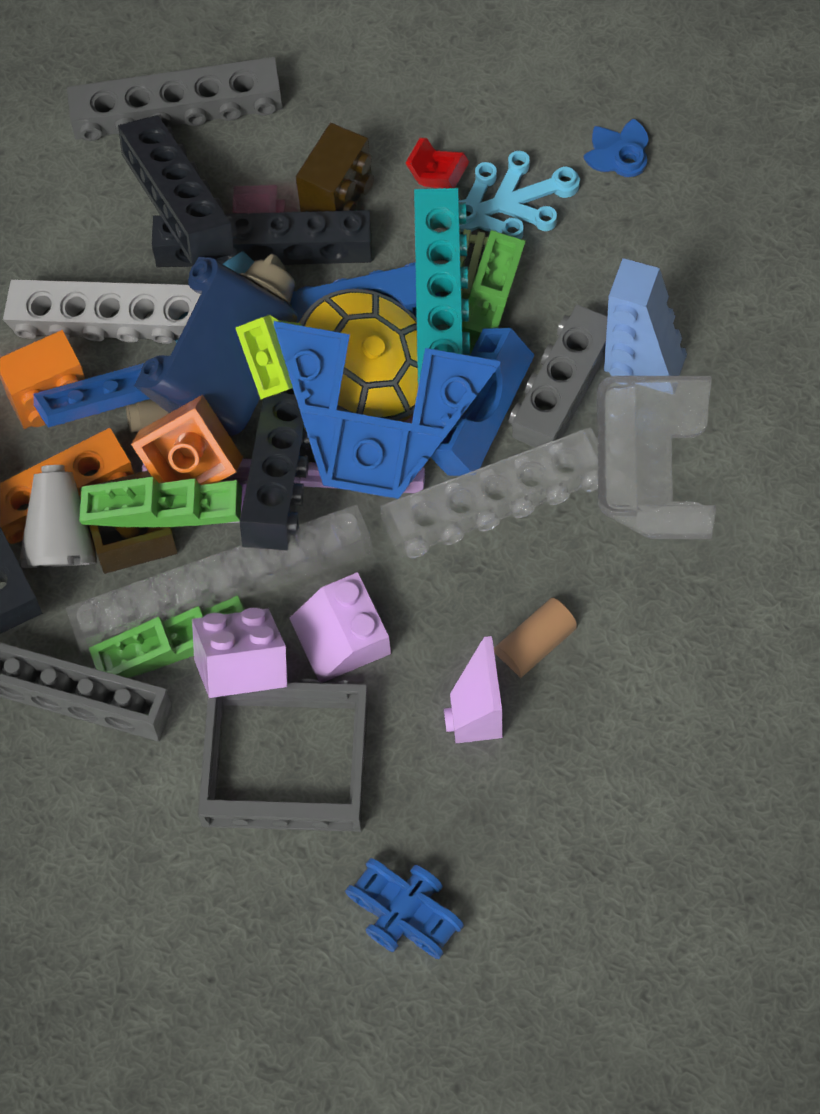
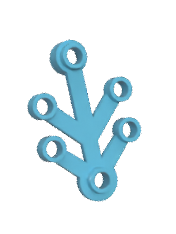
(511, 202)

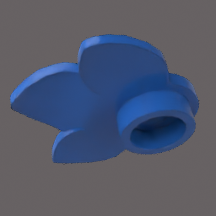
(613, 148)

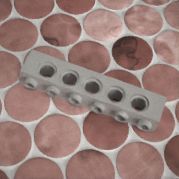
(31, 298)

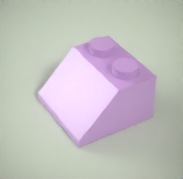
(340, 629)

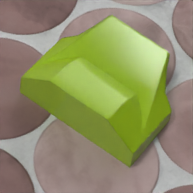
(265, 355)

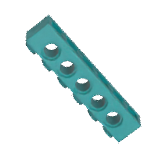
(440, 210)

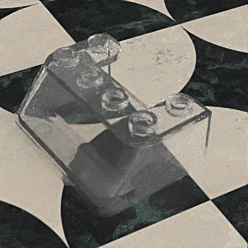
(635, 452)

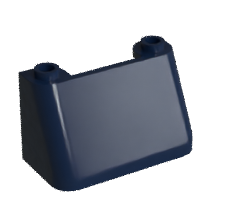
(209, 352)

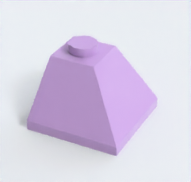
(476, 699)

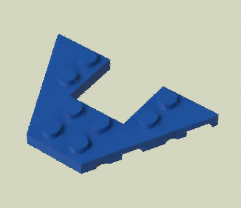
(366, 450)

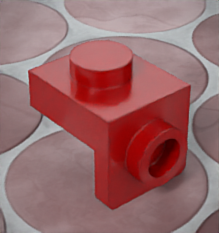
(434, 167)

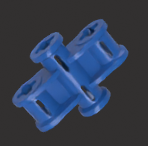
(404, 908)

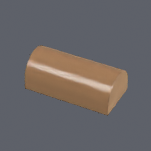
(536, 637)

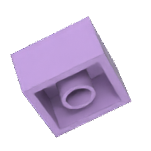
(239, 652)

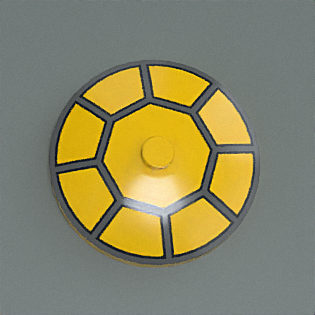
(380, 355)

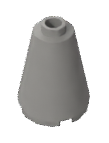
(53, 525)

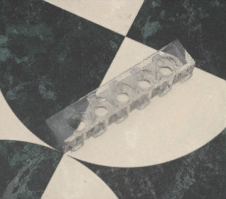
(474, 488)

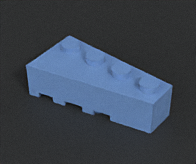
(641, 325)

